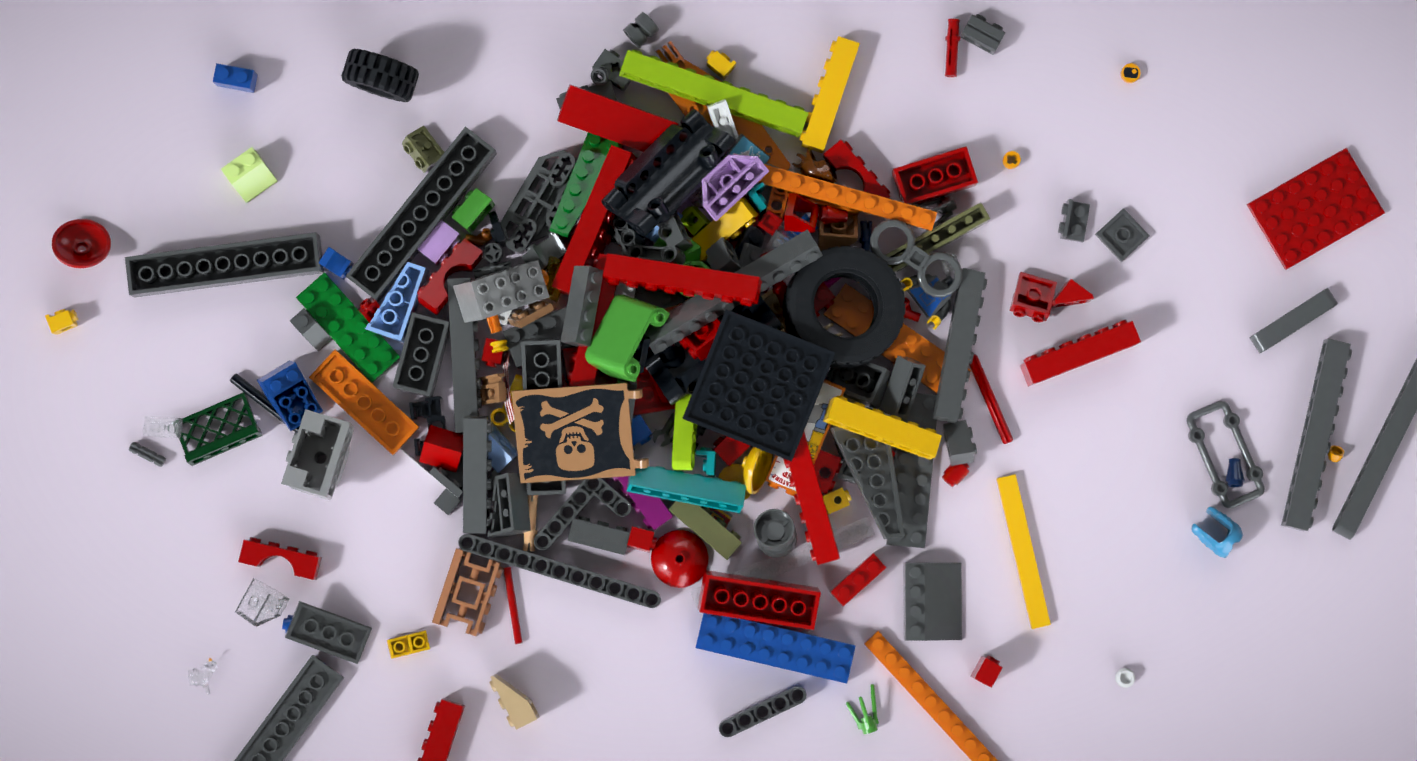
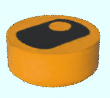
(1130, 73)

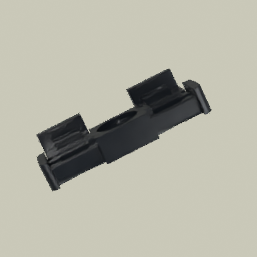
(431, 409)

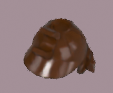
(816, 169)

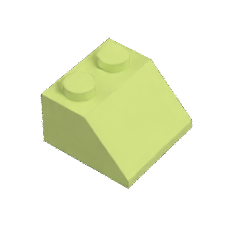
(249, 174)

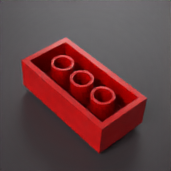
(935, 176)

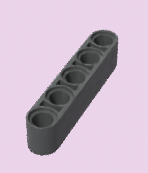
(1293, 320)
(755, 718)

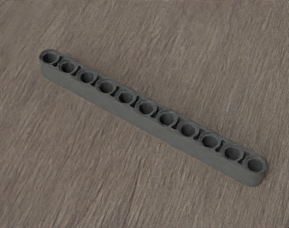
(1379, 458)
(586, 583)

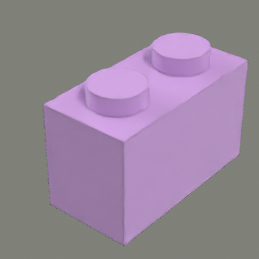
(439, 243)

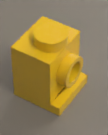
(720, 64)
(62, 321)
(831, 506)

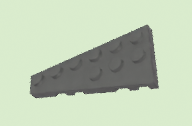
(875, 475)

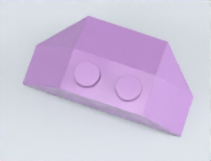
(730, 182)

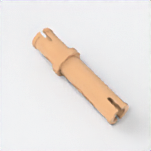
(530, 535)

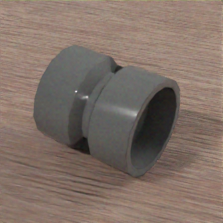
(641, 29)

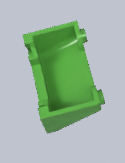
(620, 335)

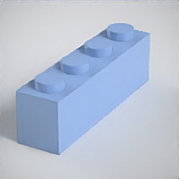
(396, 310)

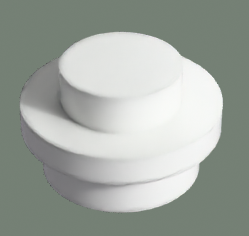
(1125, 677)

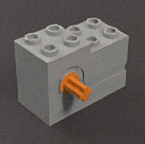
(501, 292)

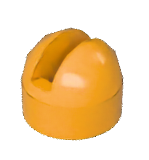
(1335, 453)

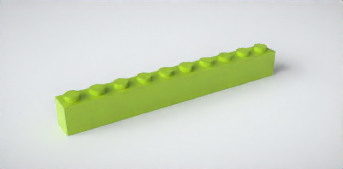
(708, 91)

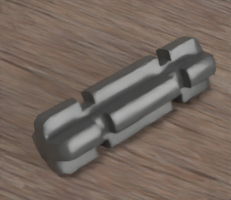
(147, 454)

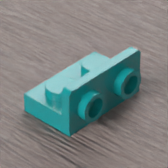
(757, 201)
(709, 464)

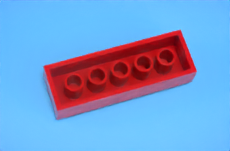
(1077, 354)
(759, 599)

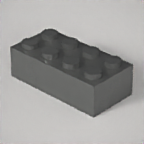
(422, 355)

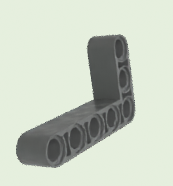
(578, 507)

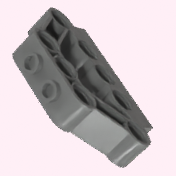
(676, 242)

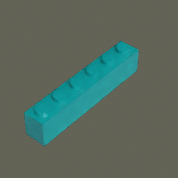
(688, 488)

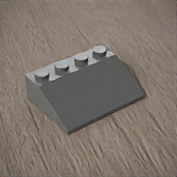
(932, 601)

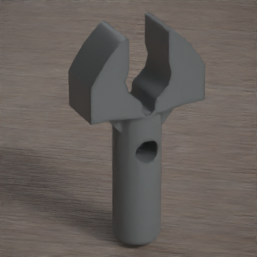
(666, 429)

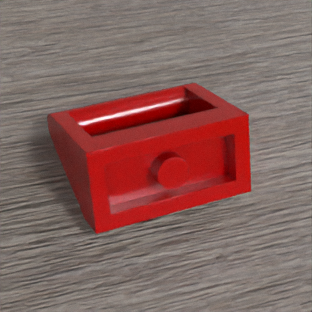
(800, 204)

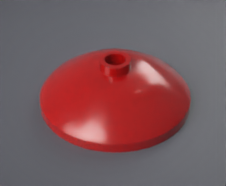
(78, 236)
(694, 558)

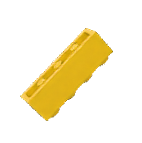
(727, 226)

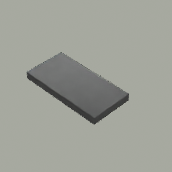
(328, 632)

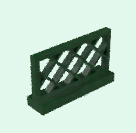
(222, 444)

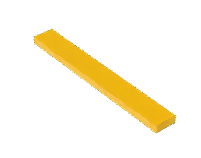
(1023, 551)

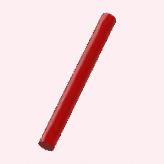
(512, 605)

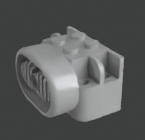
(317, 437)

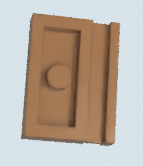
(493, 389)

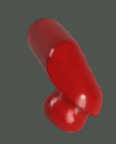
(909, 314)

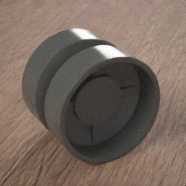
(775, 533)

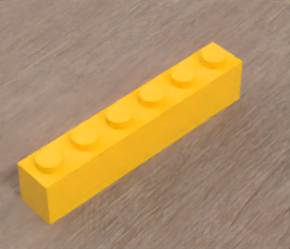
(830, 94)
(882, 428)

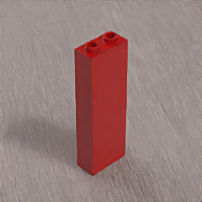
(611, 118)

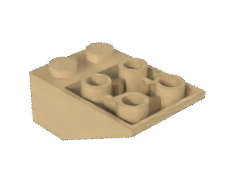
(518, 705)

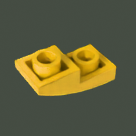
(408, 644)

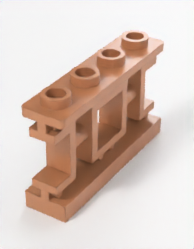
(451, 587)

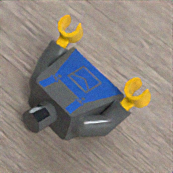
(933, 307)

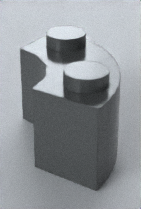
(553, 246)

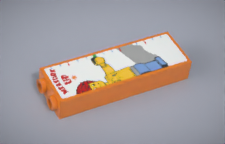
(815, 434)

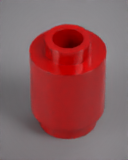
(955, 474)

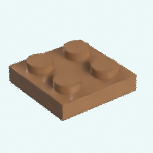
(535, 311)

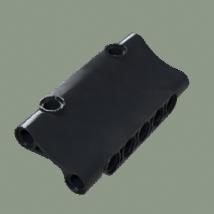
(667, 172)

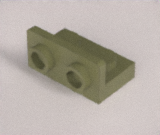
(422, 148)

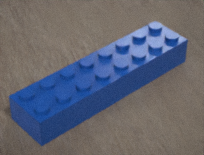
(776, 647)

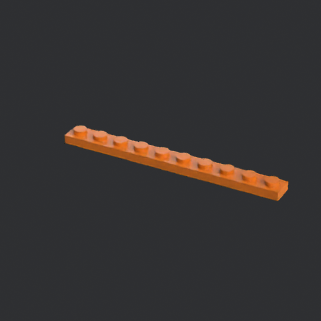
(849, 197)
(928, 698)

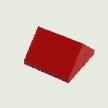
(1071, 294)
(442, 448)

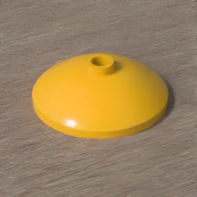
(756, 468)

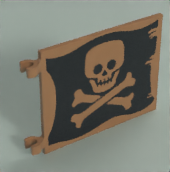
(575, 432)

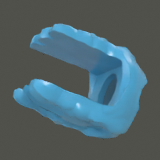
(1233, 536)

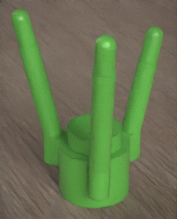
(867, 723)

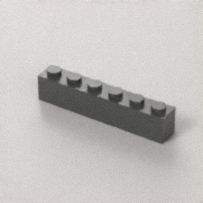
(476, 474)

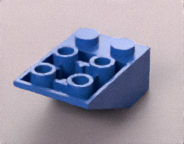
(289, 393)

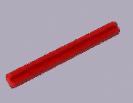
(990, 400)

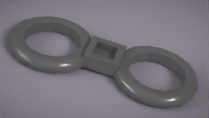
(916, 258)

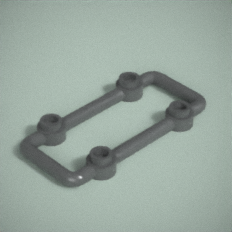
(1231, 421)

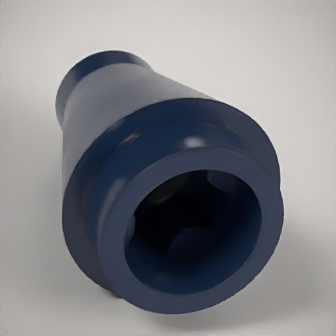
(1234, 473)

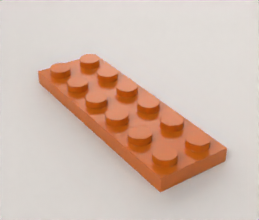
(364, 402)

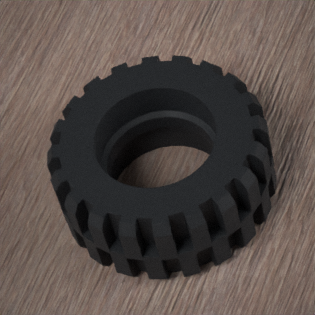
(380, 75)

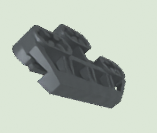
(543, 202)

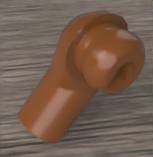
(481, 239)

